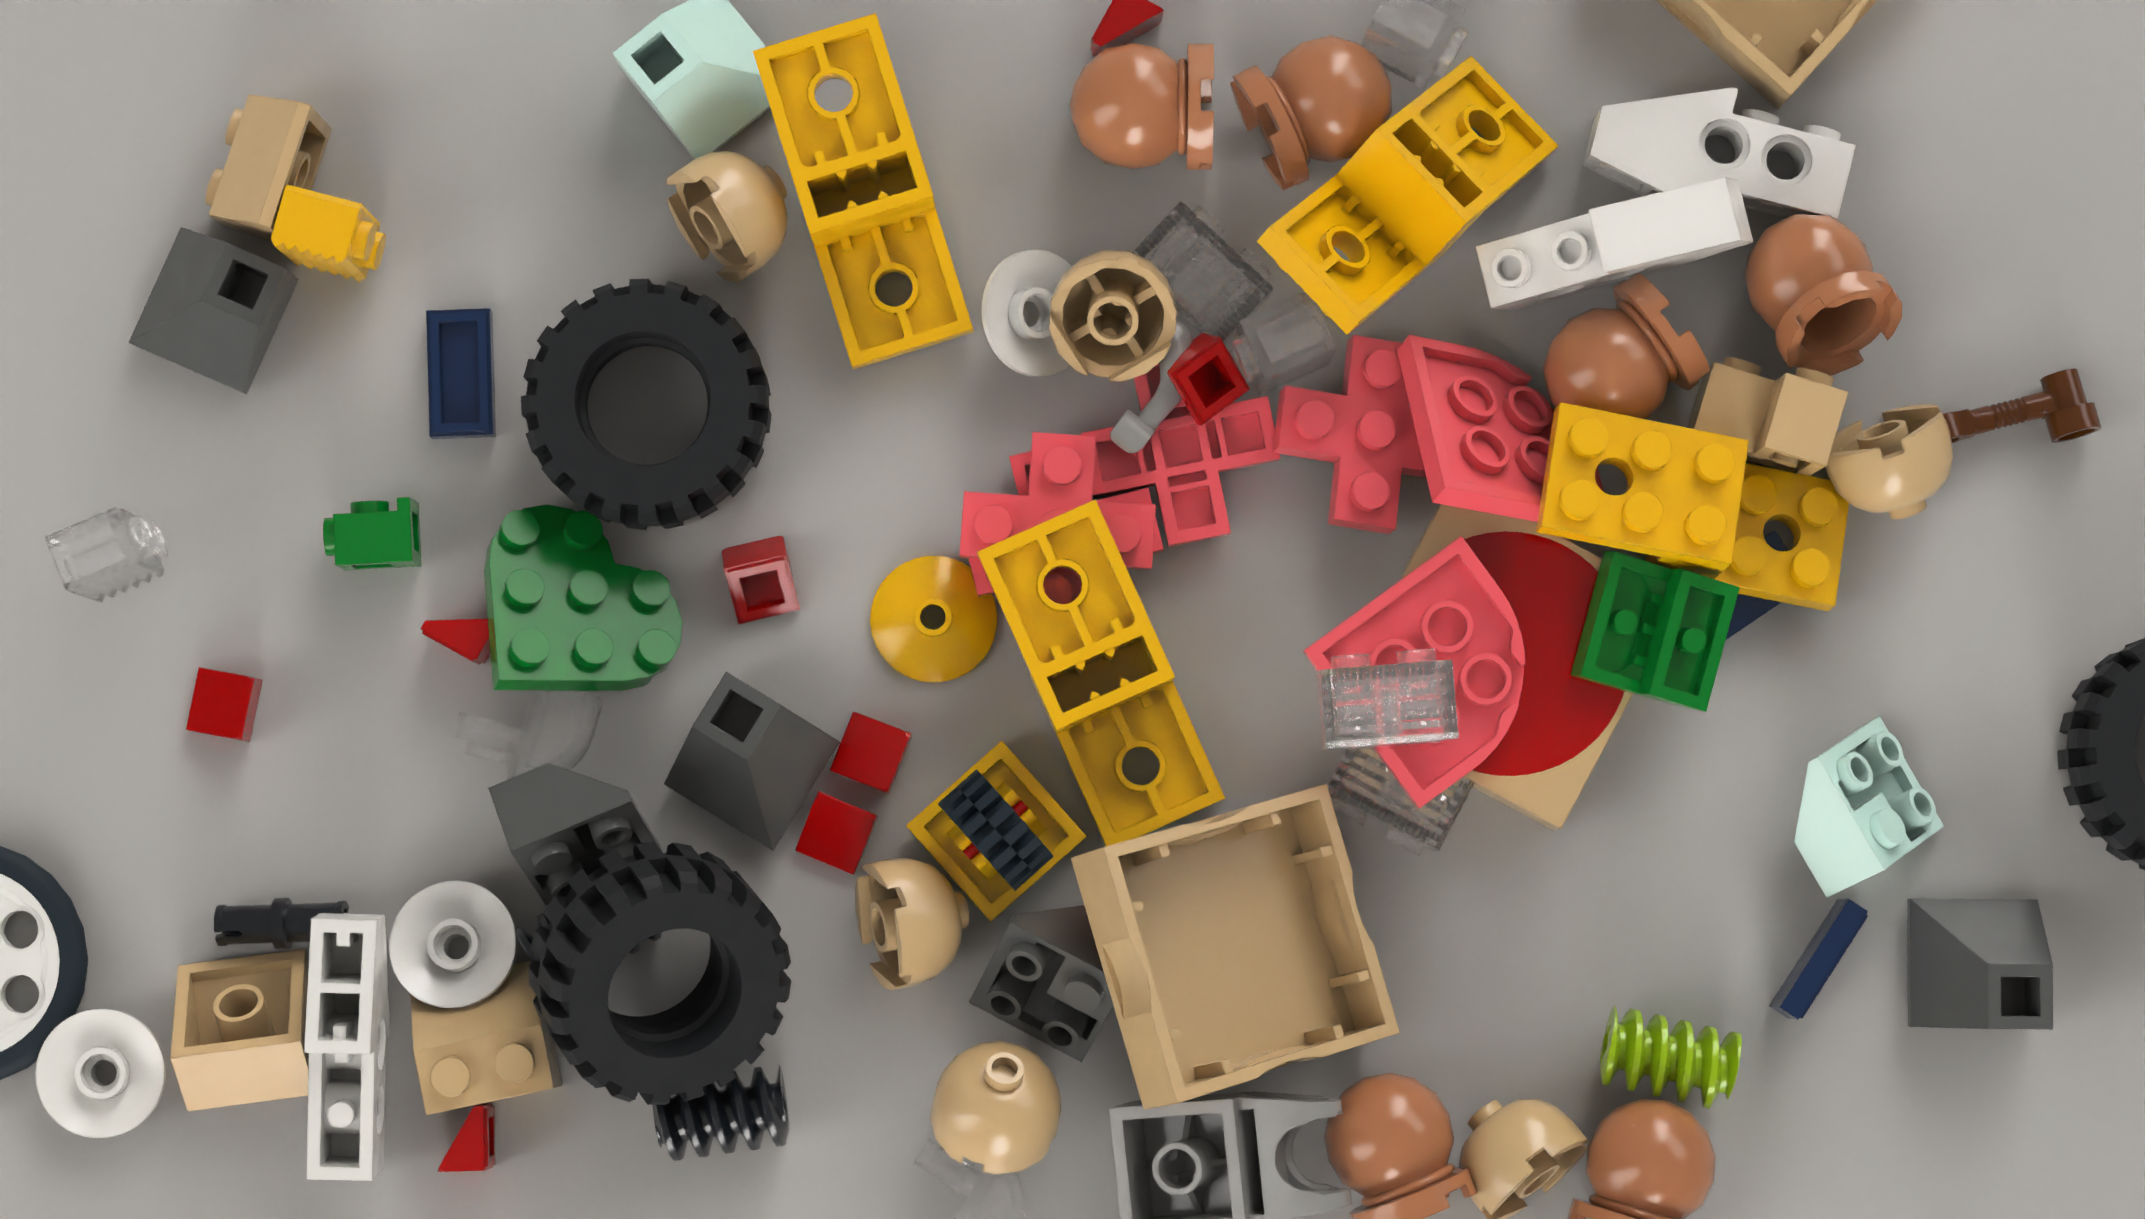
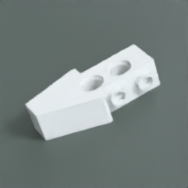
(1662, 147)
(1615, 243)
(346, 1046)

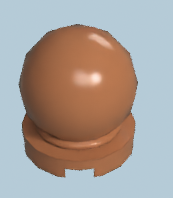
(1315, 105)
(1143, 106)
(1819, 293)
(1622, 355)
(1395, 1149)
(1647, 1164)

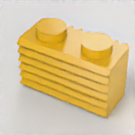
(328, 233)

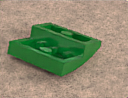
(1655, 631)

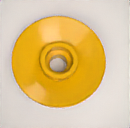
(924, 652)

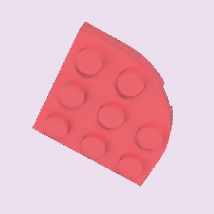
(1477, 428)
(1467, 619)

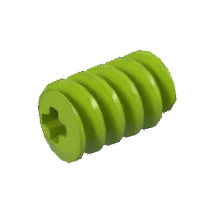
(1670, 1056)

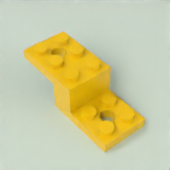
(863, 190)
(1407, 194)
(1693, 505)
(1101, 674)

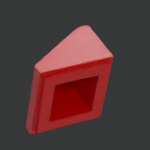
(1124, 23)
(1207, 377)
(760, 579)
(462, 636)
(224, 704)
(871, 752)
(836, 832)
(474, 1143)

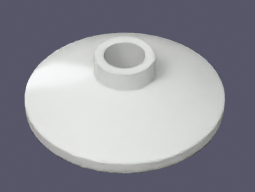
(1028, 282)
(431, 923)
(69, 1080)

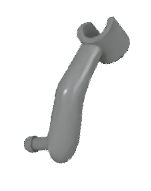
(1134, 431)

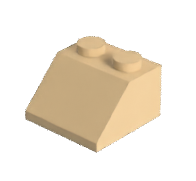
(271, 147)
(241, 1030)
(483, 1049)

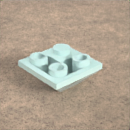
(698, 72)
(1861, 809)

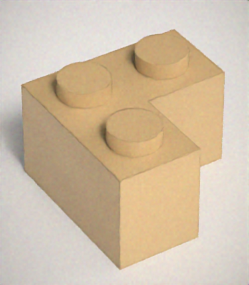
(1785, 420)

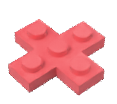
(1362, 432)
(1186, 461)
(1058, 482)

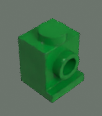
(374, 536)

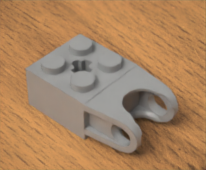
(1239, 1156)

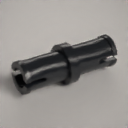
(275, 923)

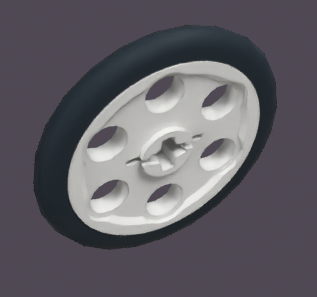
(53, 960)

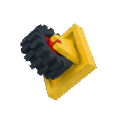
(996, 831)

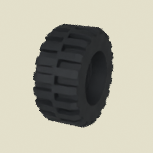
(594, 336)
(2103, 752)
(703, 1033)

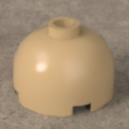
(730, 209)
(1110, 314)
(1892, 462)
(910, 918)
(996, 1107)
(1518, 1152)

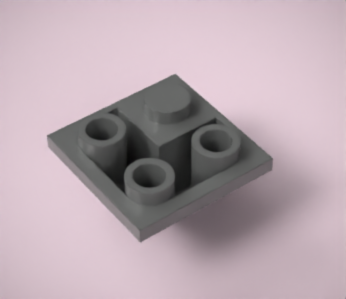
(214, 309)
(750, 761)
(565, 824)
(1978, 964)
(1048, 980)

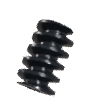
(724, 1116)

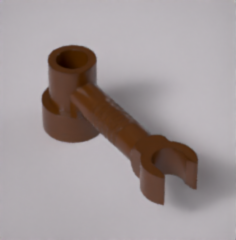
(2060, 404)

